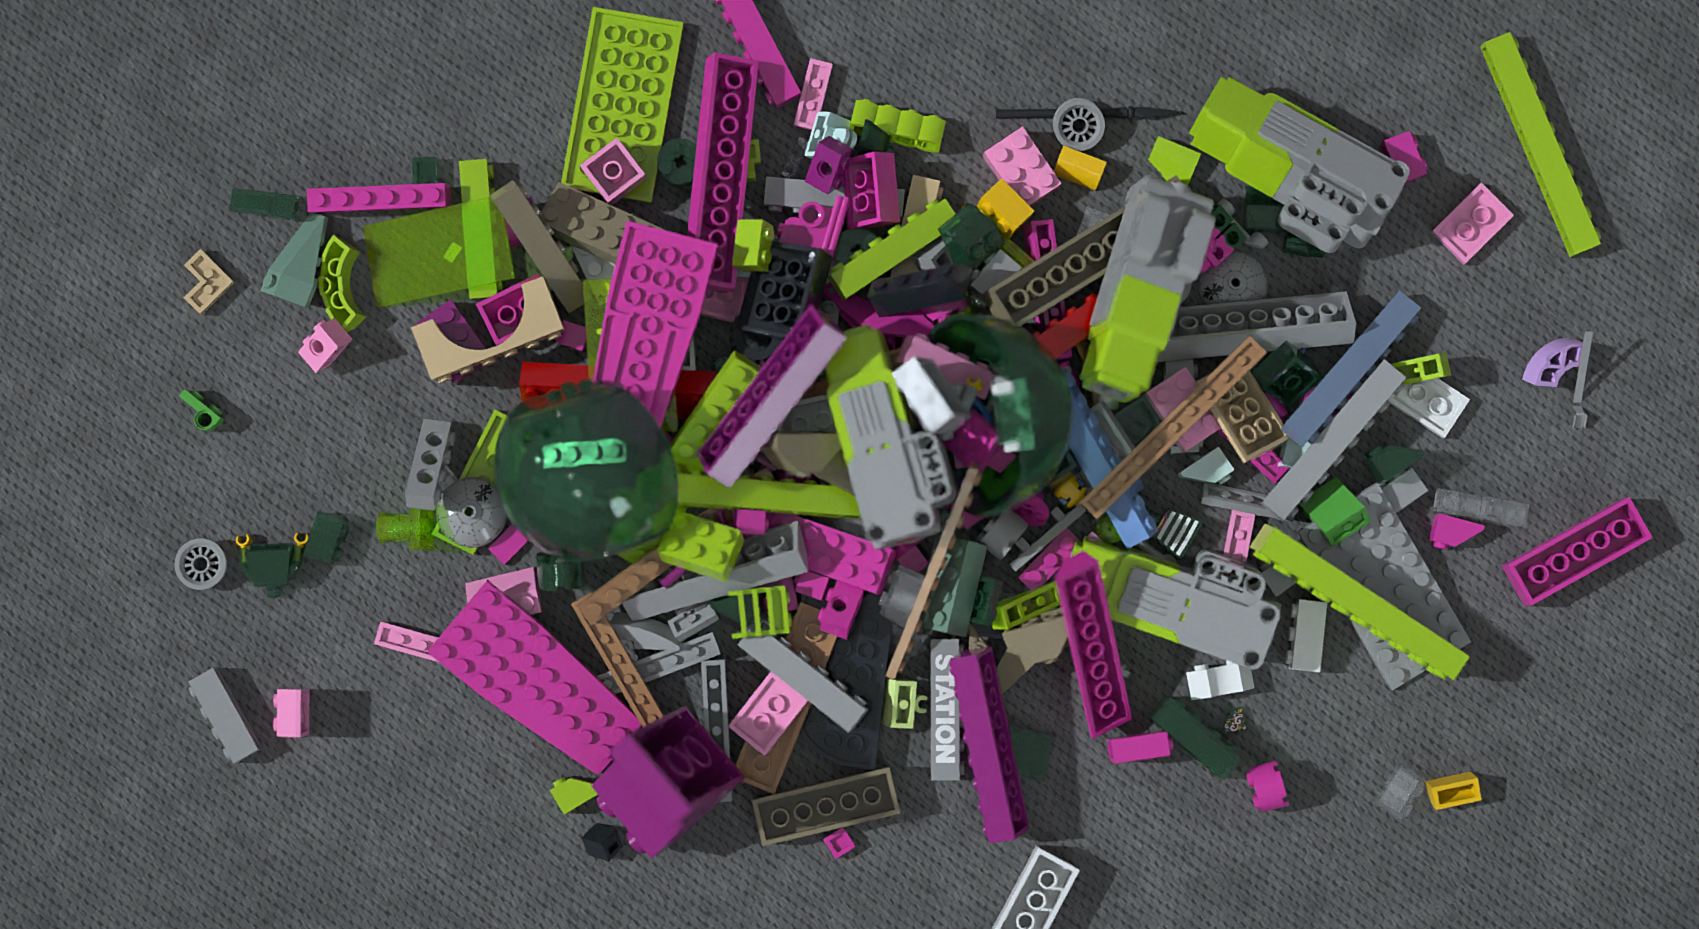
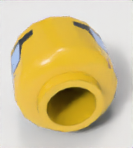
(1070, 492)

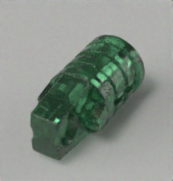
(1299, 247)

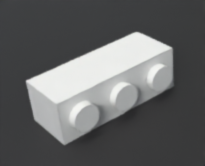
(1306, 635)

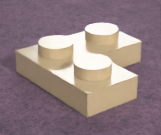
(212, 283)

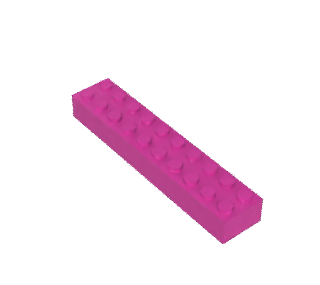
(722, 159)

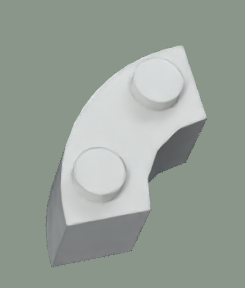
(1218, 680)

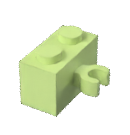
(900, 703)

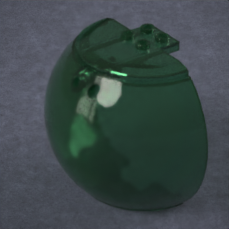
(1033, 414)
(585, 472)

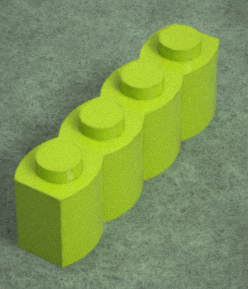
(904, 127)

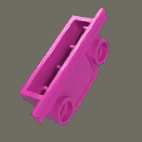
(816, 226)

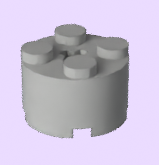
(1002, 533)

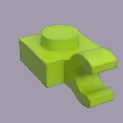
(754, 158)

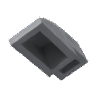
(645, 633)

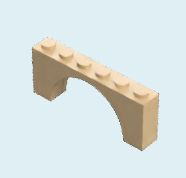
(538, 322)

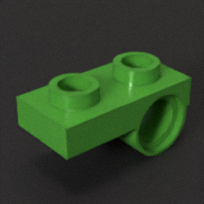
(195, 400)

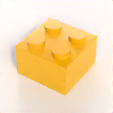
(1005, 208)

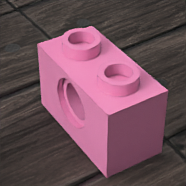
(324, 344)

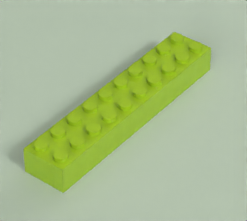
(702, 421)
(1364, 606)

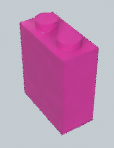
(1139, 746)

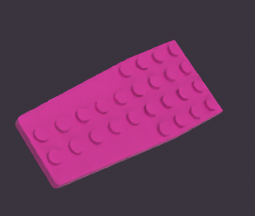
(653, 312)
(533, 678)

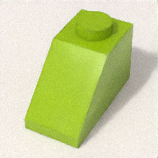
(572, 793)

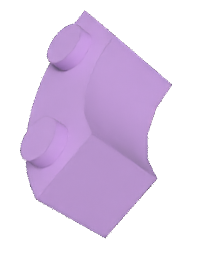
(1552, 361)

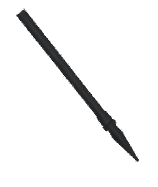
(1119, 112)

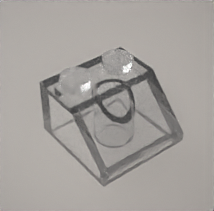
(901, 596)

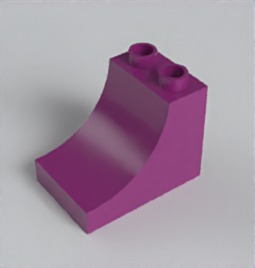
(665, 780)

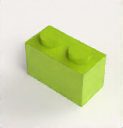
(753, 245)

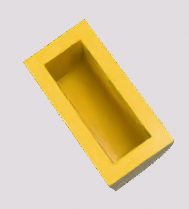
(1079, 168)
(1453, 790)

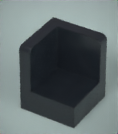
(602, 842)

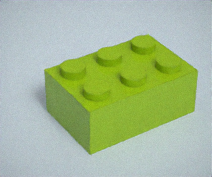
(701, 546)

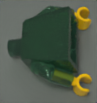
(271, 563)

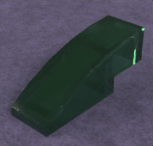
(264, 204)

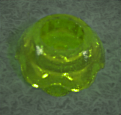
(1103, 533)

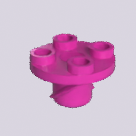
(1033, 511)

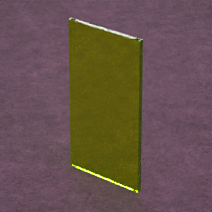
(438, 252)

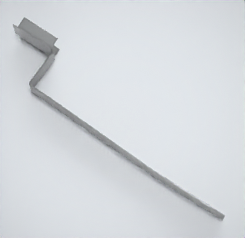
(1580, 417)

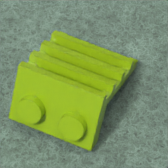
(778, 615)

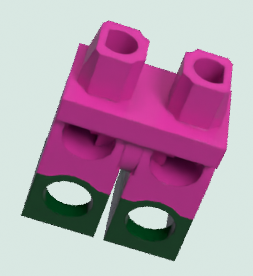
(1222, 239)

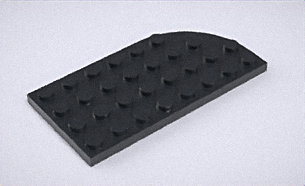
(862, 667)

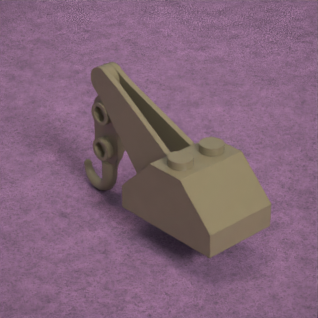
(809, 453)
(1027, 643)

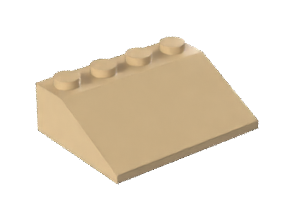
(1248, 419)

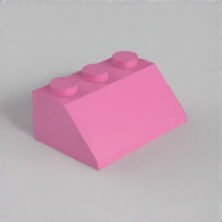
(518, 585)

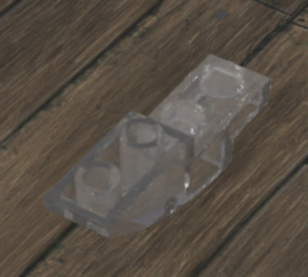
(1481, 508)

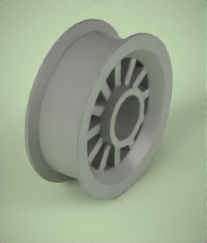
(1063, 110)
(183, 555)

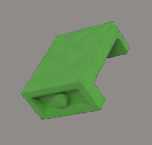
(1335, 511)

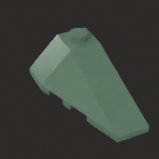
(294, 269)

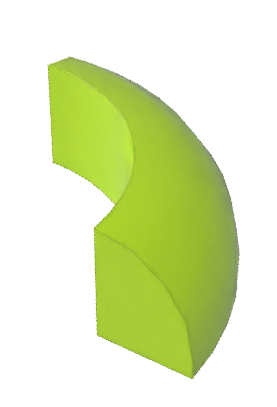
(335, 283)

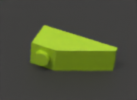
(1424, 368)
(1026, 605)

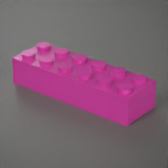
(1576, 551)
(841, 554)

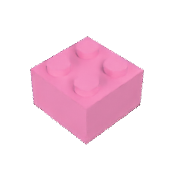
(613, 172)

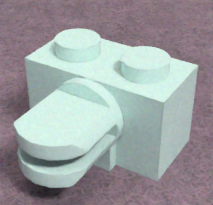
(830, 125)

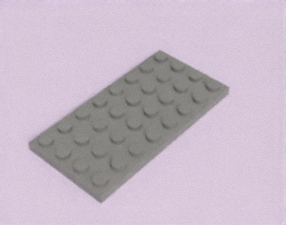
(1392, 568)

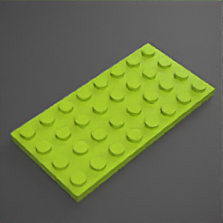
(623, 94)

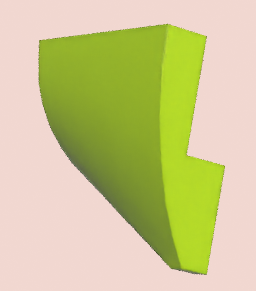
(1173, 160)

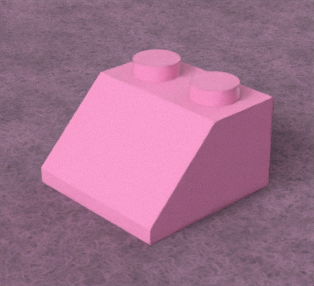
(292, 712)

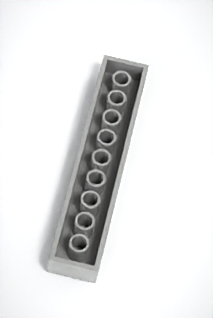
(1223, 327)

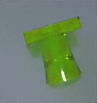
(413, 527)

